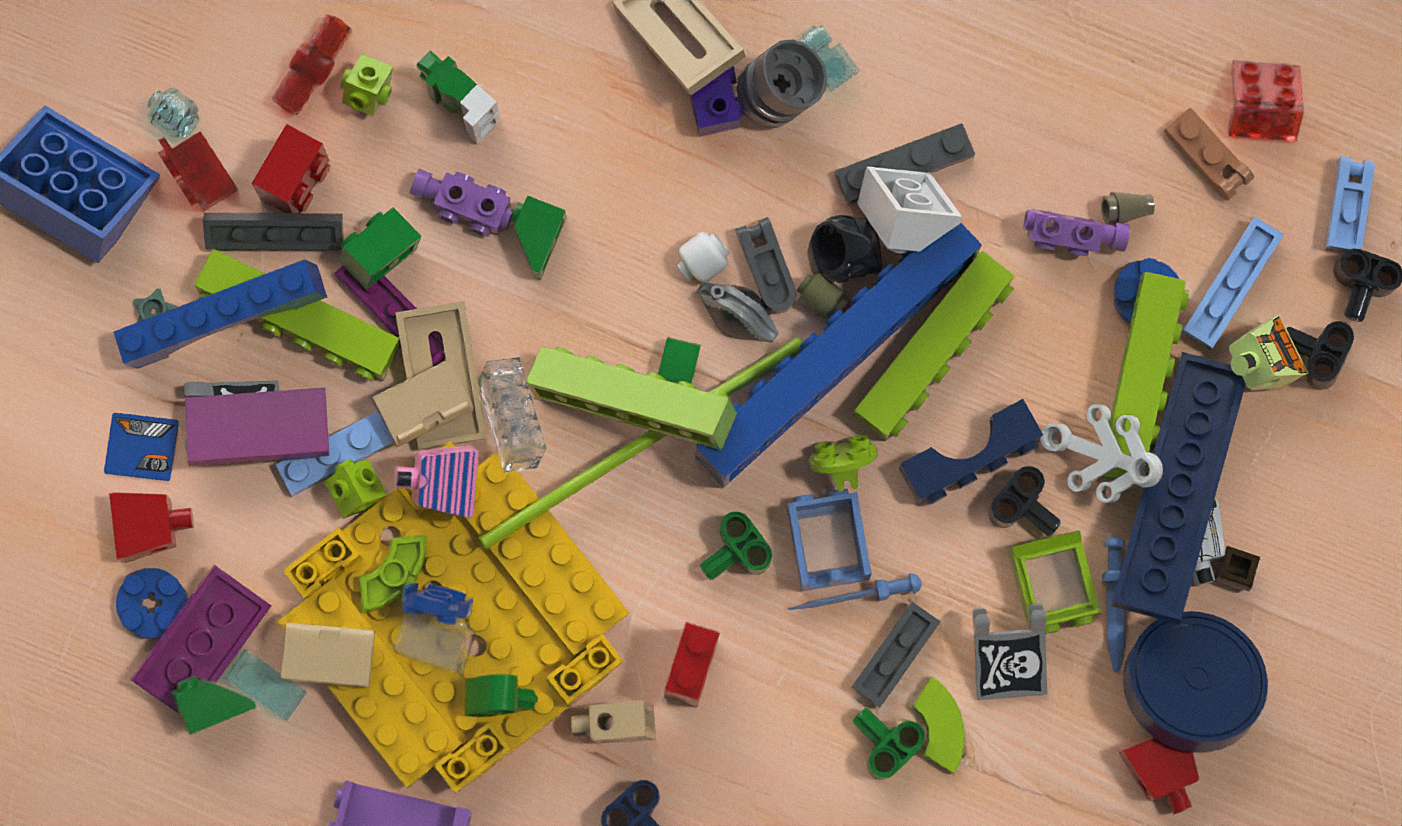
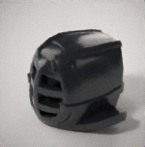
(844, 248)

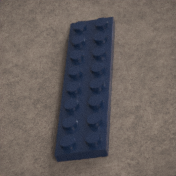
(1178, 508)

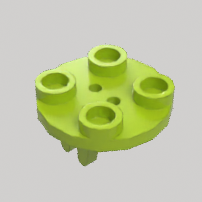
(843, 459)

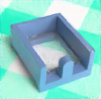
(828, 540)

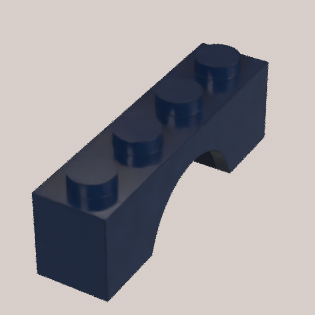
(933, 473)

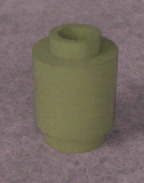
(821, 295)

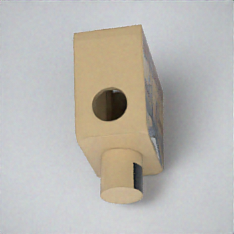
(630, 722)

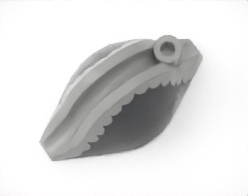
(738, 312)

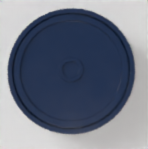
(1195, 682)

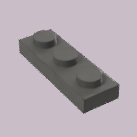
(895, 654)

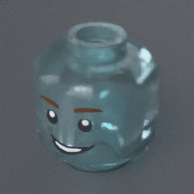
(173, 113)

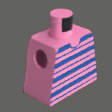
(442, 479)

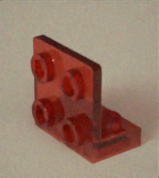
(1266, 100)
(201, 172)

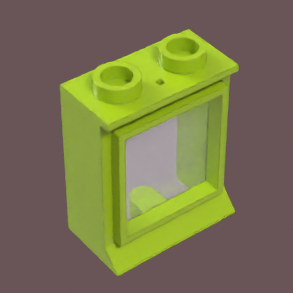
(1057, 577)

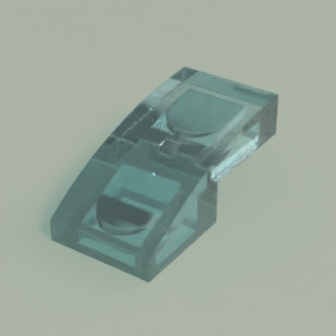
(265, 685)

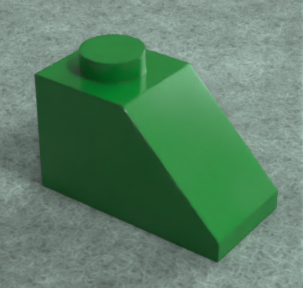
(537, 231)
(207, 703)

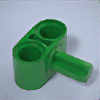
(737, 549)
(496, 696)
(887, 742)

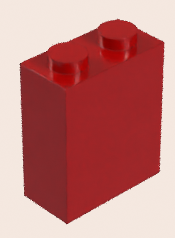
(691, 664)

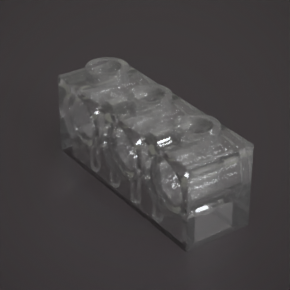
(511, 414)

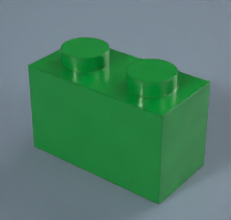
(378, 247)

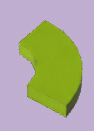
(399, 568)
(944, 725)

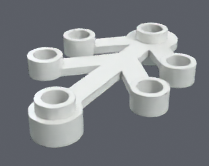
(1107, 454)

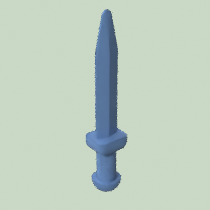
(883, 589)
(1115, 615)

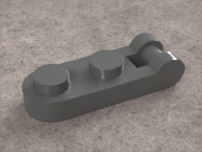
(768, 266)

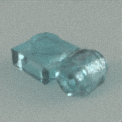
(836, 60)

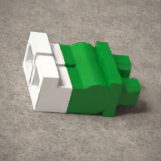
(459, 95)

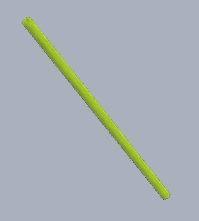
(627, 452)

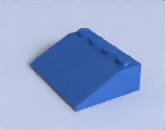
(72, 183)

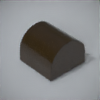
(1237, 568)

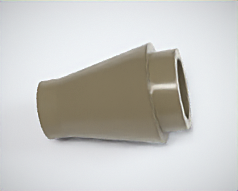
(1126, 207)

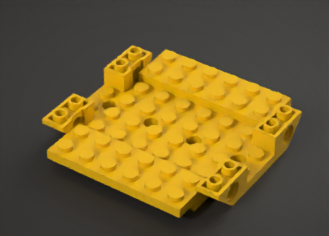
(532, 605)

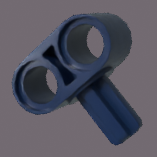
(635, 814)

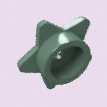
(154, 301)

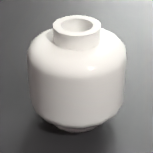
(703, 257)

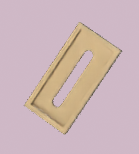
(691, 73)
(452, 324)

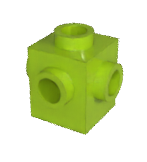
(367, 85)
(355, 487)

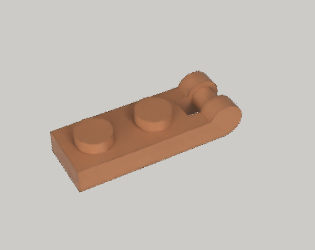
(1208, 153)

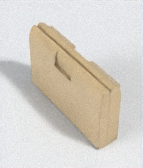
(422, 403)
(328, 655)

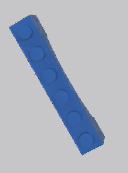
(261, 296)

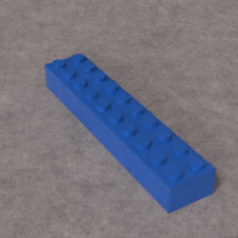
(838, 350)

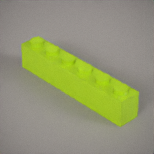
(312, 326)
(933, 346)
(1148, 359)
(632, 397)

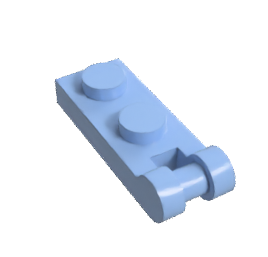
(1350, 205)

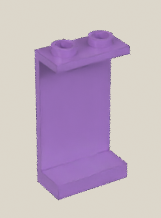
(376, 807)

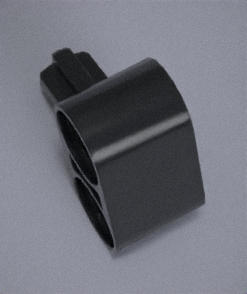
(1366, 282)
(1322, 352)
(1024, 503)

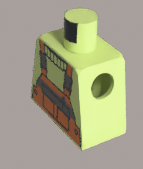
(1267, 357)

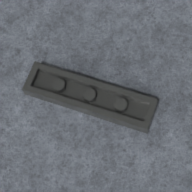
(922, 155)
(273, 231)

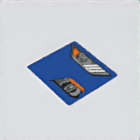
(141, 446)

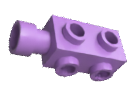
(469, 205)
(1066, 231)

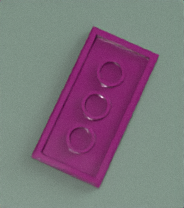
(257, 426)
(202, 636)

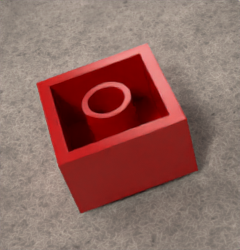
(291, 171)

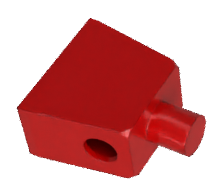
(145, 524)
(1162, 772)

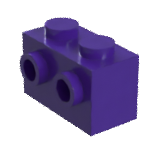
(716, 106)

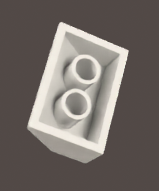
(906, 208)

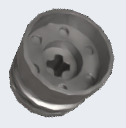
(781, 83)

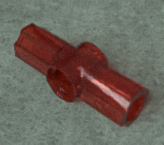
(312, 64)

